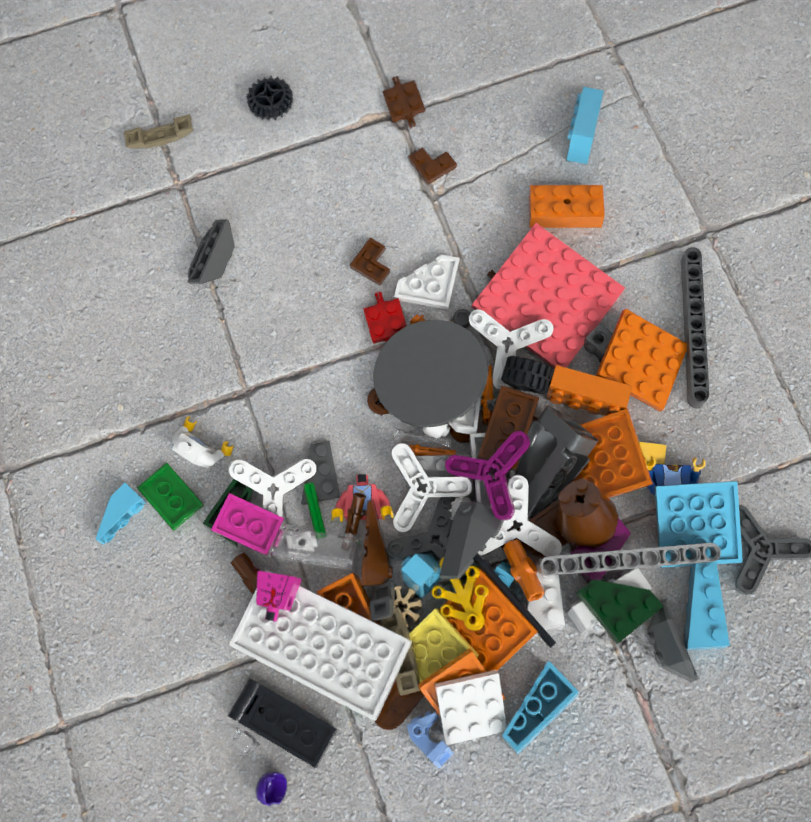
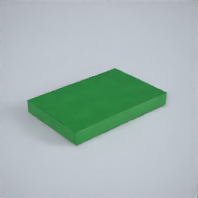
(170, 496)

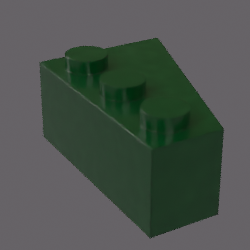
(237, 489)

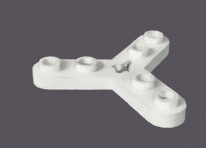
(497, 333)
(260, 481)
(437, 487)
(529, 532)

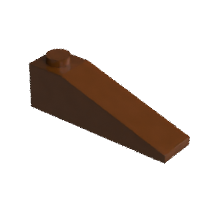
(376, 560)

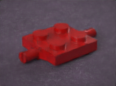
(384, 319)

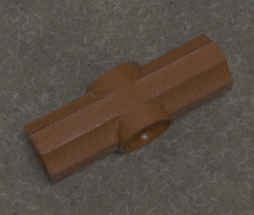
(246, 570)

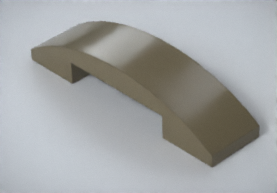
(160, 135)
(408, 675)

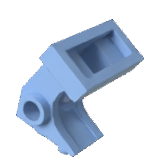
(436, 752)

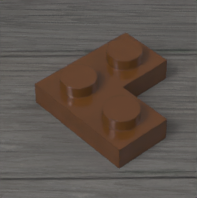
(431, 169)
(367, 264)

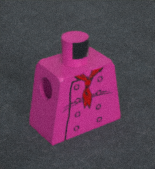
(276, 593)

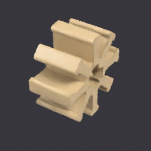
(410, 606)

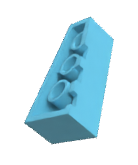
(584, 124)
(421, 573)
(705, 610)
(540, 707)

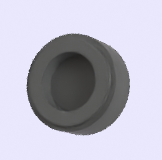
(461, 317)

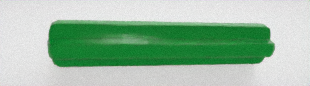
(314, 507)

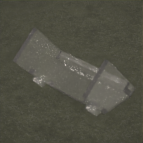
(316, 548)

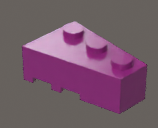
(613, 544)

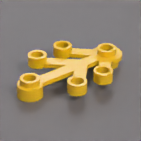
(463, 597)

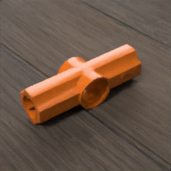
(523, 570)

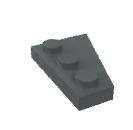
(325, 475)

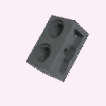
(602, 334)

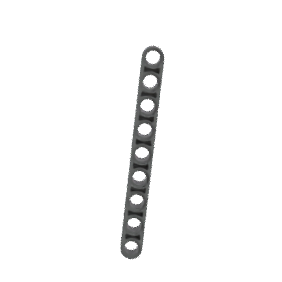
(692, 334)

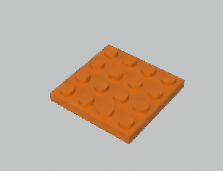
(643, 358)
(617, 458)
(503, 630)

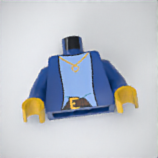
(673, 474)

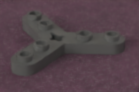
(422, 543)
(757, 562)

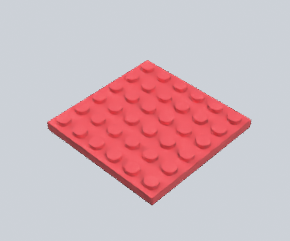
(552, 284)

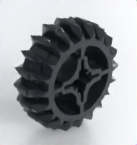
(259, 100)

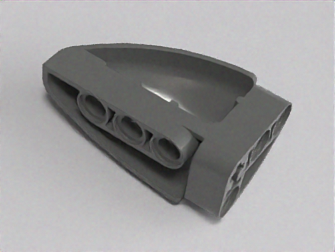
(553, 458)

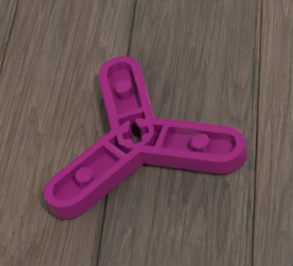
(501, 461)

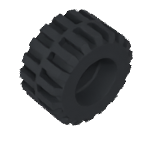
(527, 374)

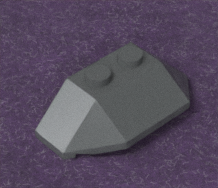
(212, 254)
(669, 644)

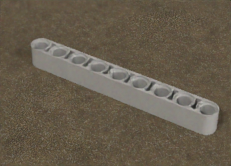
(638, 559)

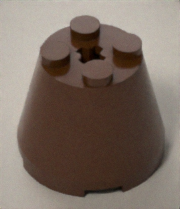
(586, 515)

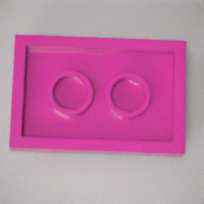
(247, 524)

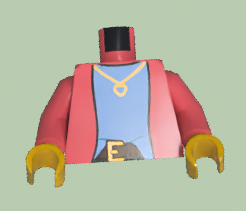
(344, 503)

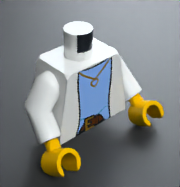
(195, 449)

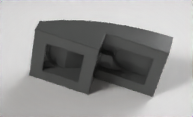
(383, 601)

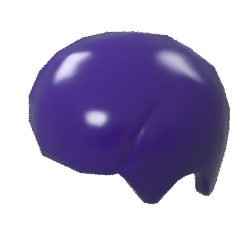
(271, 788)

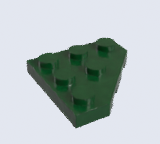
(619, 606)

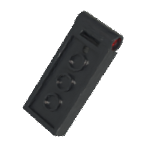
(283, 723)

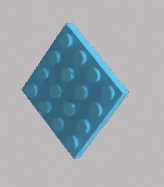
(698, 516)

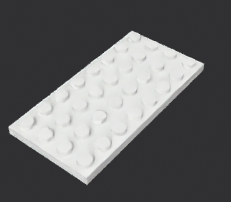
(326, 650)

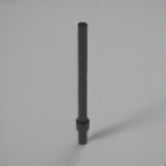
(484, 565)

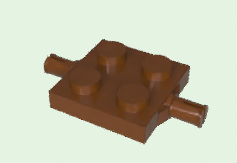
(403, 101)

